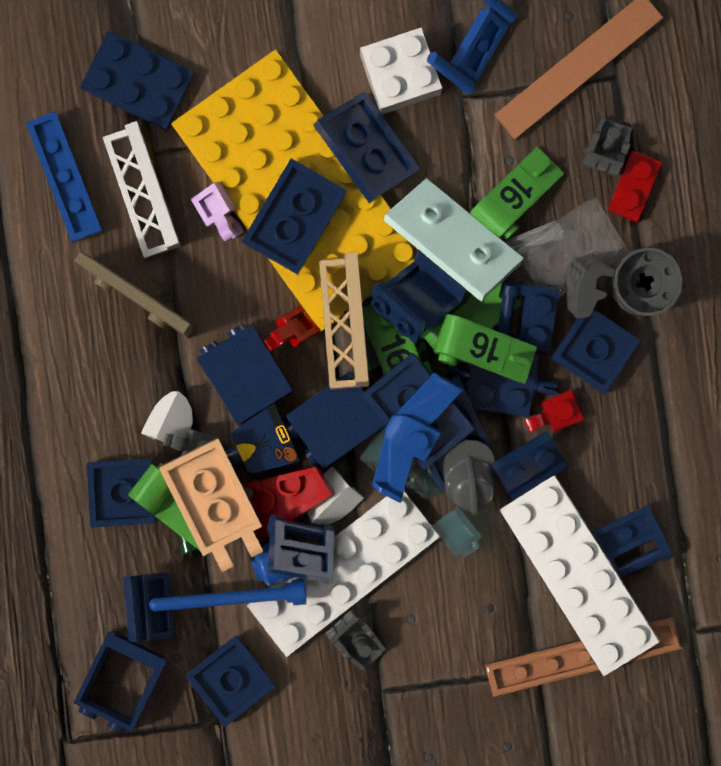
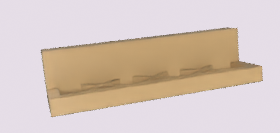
(356, 322)

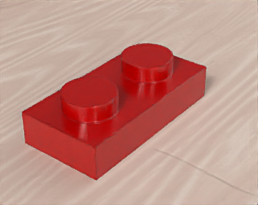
(634, 186)

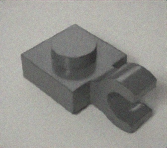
(192, 441)

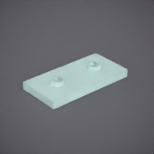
(453, 239)

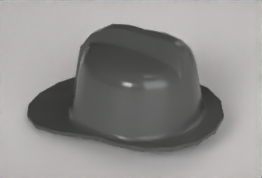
(469, 475)

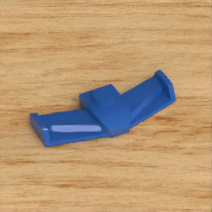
(411, 434)

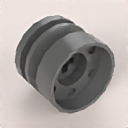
(664, 284)

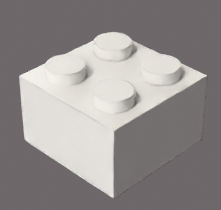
(400, 71)

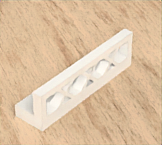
(152, 185)

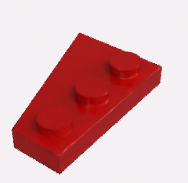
(288, 496)

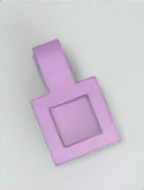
(215, 208)

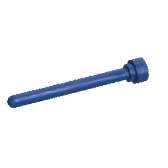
(292, 592)

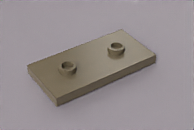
(110, 280)

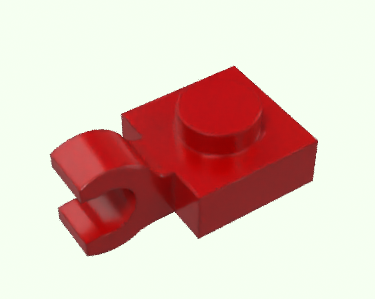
(293, 326)
(558, 413)

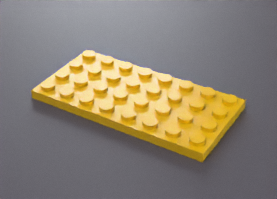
(245, 142)

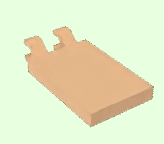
(212, 501)

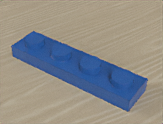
(64, 177)

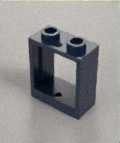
(146, 656)

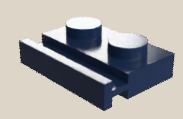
(529, 465)
(141, 620)

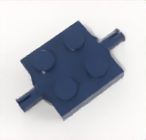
(501, 394)

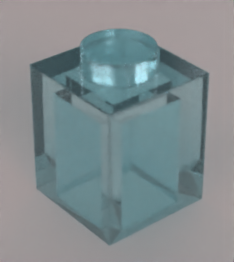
(457, 532)

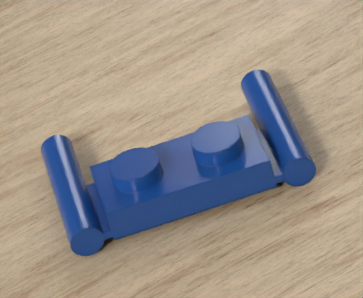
(476, 47)

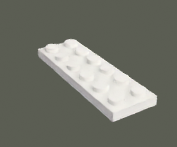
(362, 560)
(579, 575)

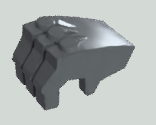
(608, 147)
(581, 284)
(356, 640)

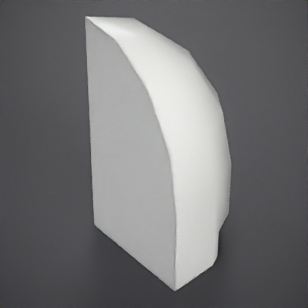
(169, 416)
(338, 505)

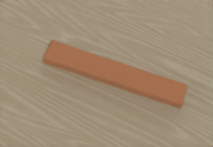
(578, 67)
(565, 661)

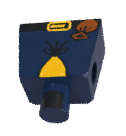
(262, 443)

